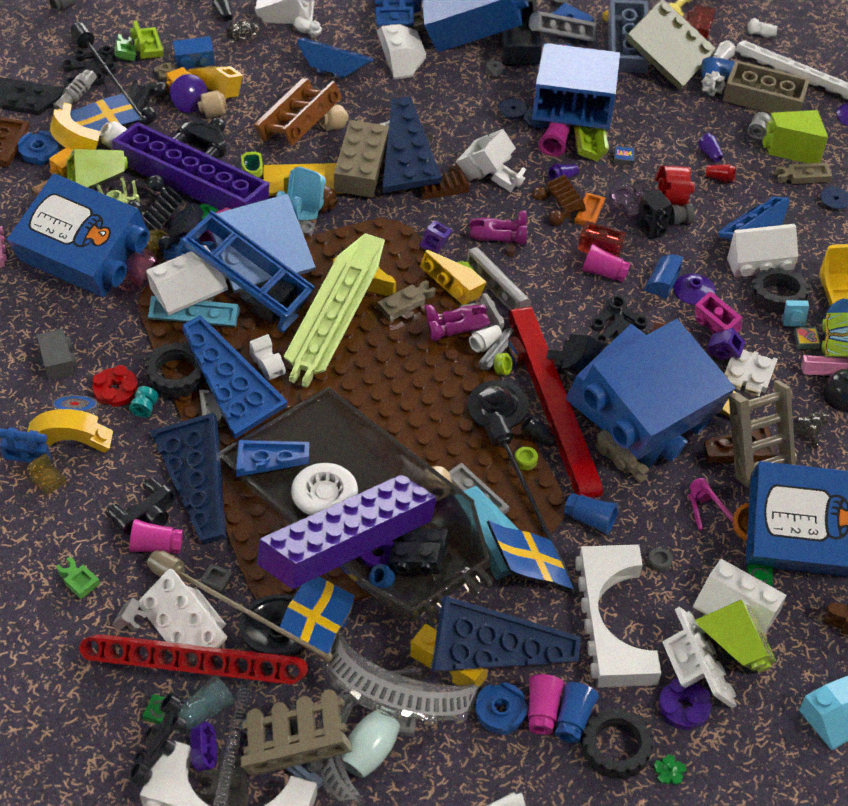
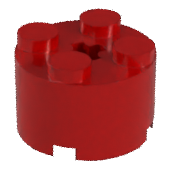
(675, 183)

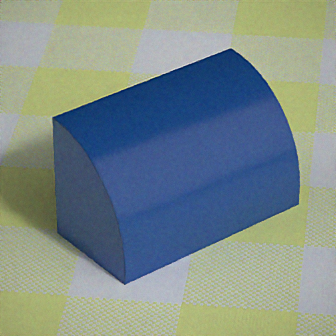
(664, 275)

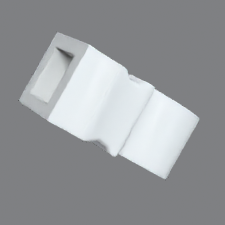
(270, 363)

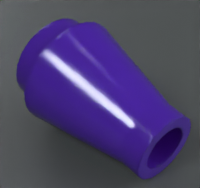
(710, 146)
(560, 169)

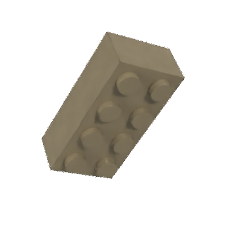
(765, 88)
(361, 158)

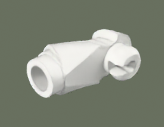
(306, 26)
(763, 29)

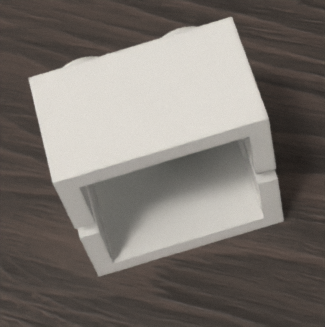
(486, 155)

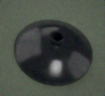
(261, 637)

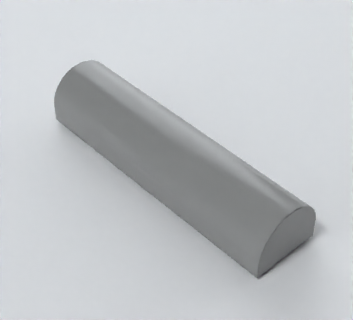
(562, 26)
(497, 281)

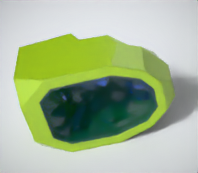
(252, 163)

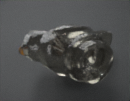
(241, 30)
(811, 426)

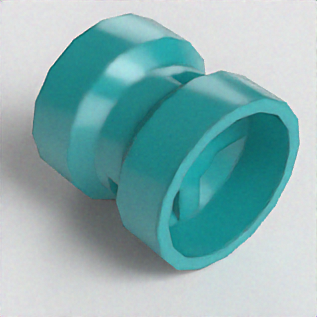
(144, 400)

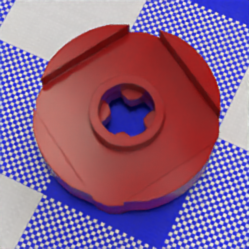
(118, 375)

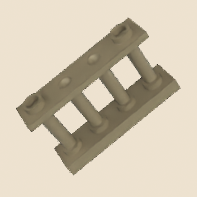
(742, 428)

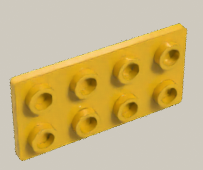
(279, 175)

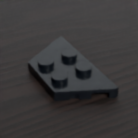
(28, 96)

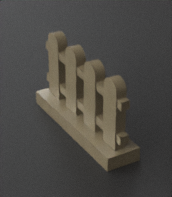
(297, 749)

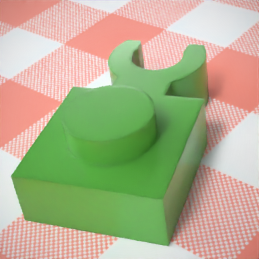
(124, 49)
(80, 580)

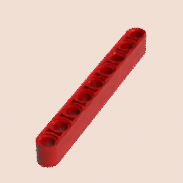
(181, 661)

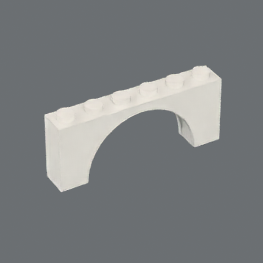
(614, 661)
(171, 786)

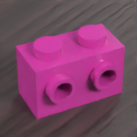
(716, 314)

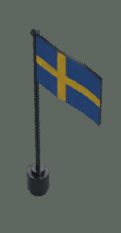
(114, 108)
(522, 551)

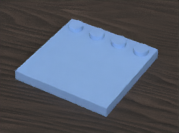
(276, 230)

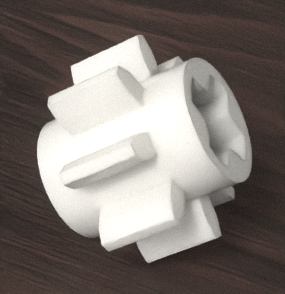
(713, 83)

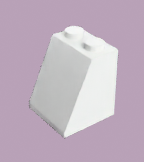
(284, 10)

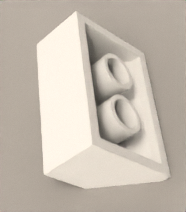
(763, 249)
(185, 282)
(729, 584)

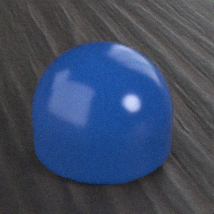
(388, 579)

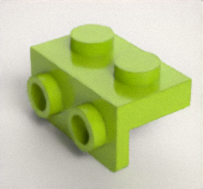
(146, 41)
(591, 142)

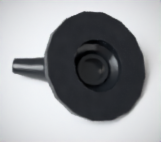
(498, 397)

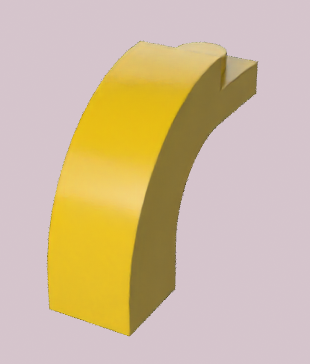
(70, 133)
(72, 425)

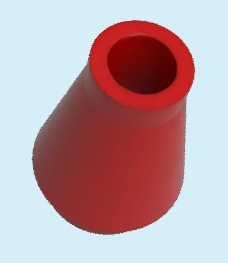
(724, 172)

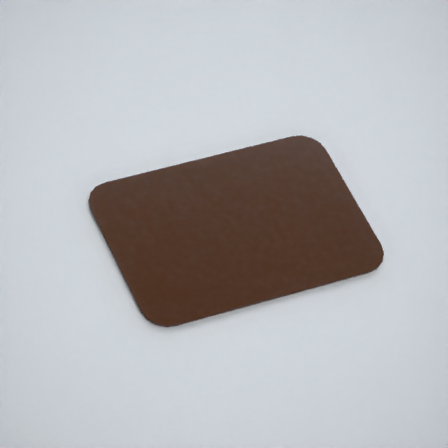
(387, 373)

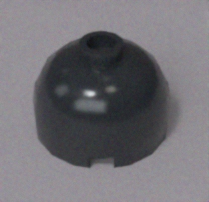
(836, 390)

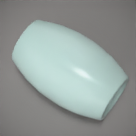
(370, 743)

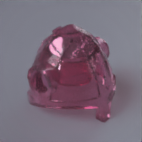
(138, 264)

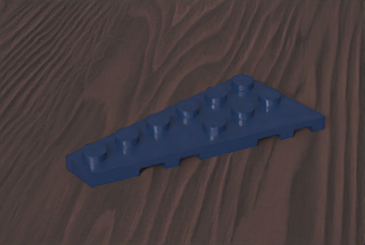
(408, 152)
(195, 468)
(486, 639)

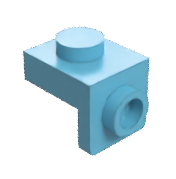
(795, 313)

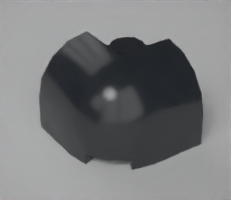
(576, 354)

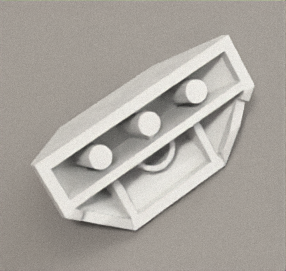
(402, 50)

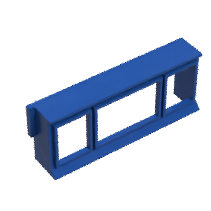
(257, 255)

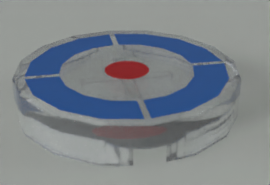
(76, 402)

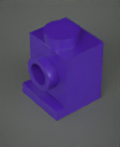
(435, 237)
(726, 344)

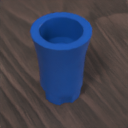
(592, 512)
(575, 711)

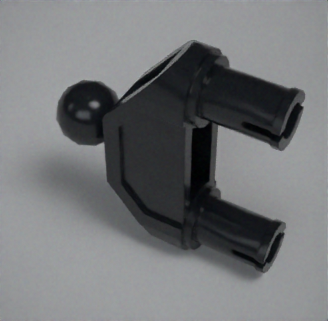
(204, 136)

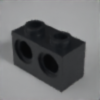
(653, 214)

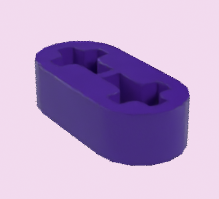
(203, 746)

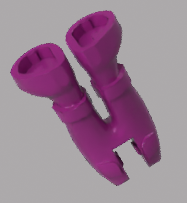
(499, 230)
(455, 321)

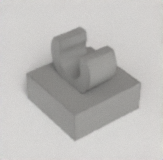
(127, 615)

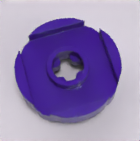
(691, 717)

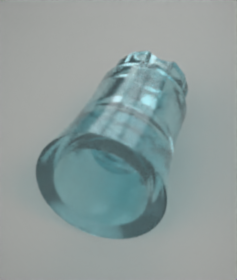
(206, 702)

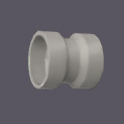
(758, 125)

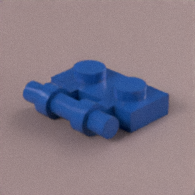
(394, 15)
(16, 448)

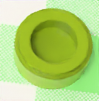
(502, 364)
(526, 458)

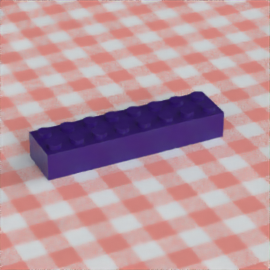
(189, 169)
(345, 531)

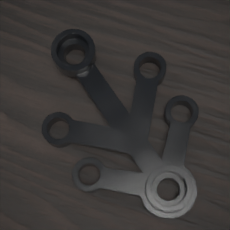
(106, 53)
(618, 307)
(158, 741)

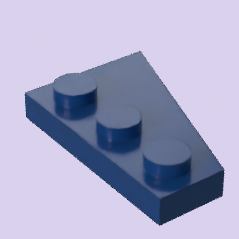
(270, 455)

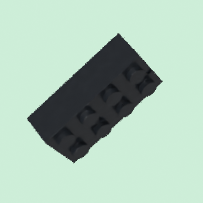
(520, 43)

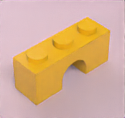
(423, 648)

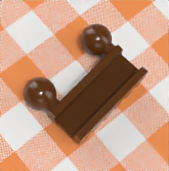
(451, 184)
(564, 196)

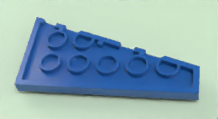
(237, 387)

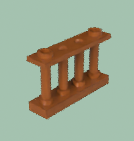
(290, 104)

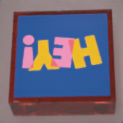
(516, 351)

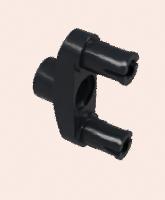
(151, 510)

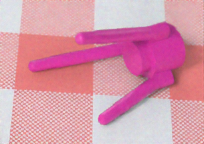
(702, 492)

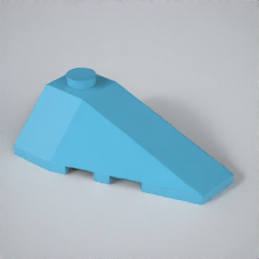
(488, 511)
(828, 712)

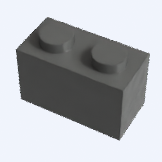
(56, 354)

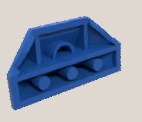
(332, 59)
(764, 215)

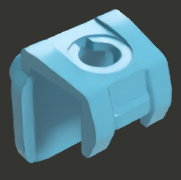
(305, 192)

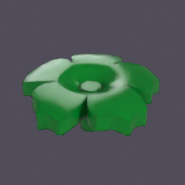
(669, 771)

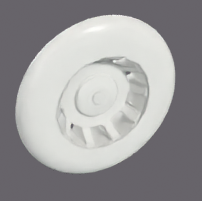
(324, 491)

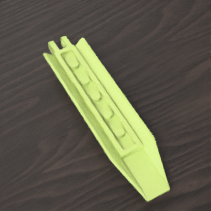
(334, 308)

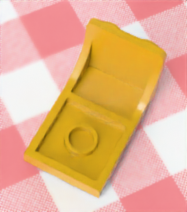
(835, 273)

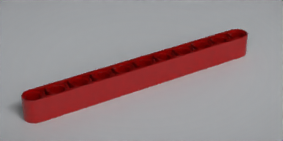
(556, 407)

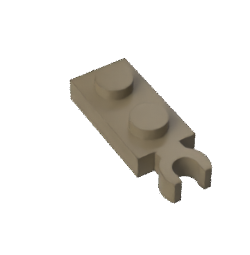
(804, 173)
(405, 300)
(622, 458)

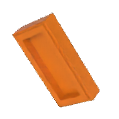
(593, 206)

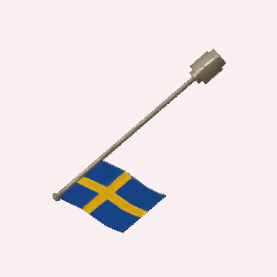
(310, 618)

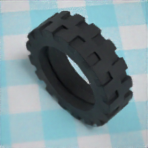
(782, 278)
(168, 387)
(606, 765)

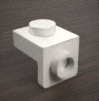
(508, 178)

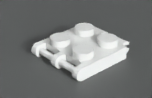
(750, 371)

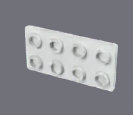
(182, 614)
(694, 659)

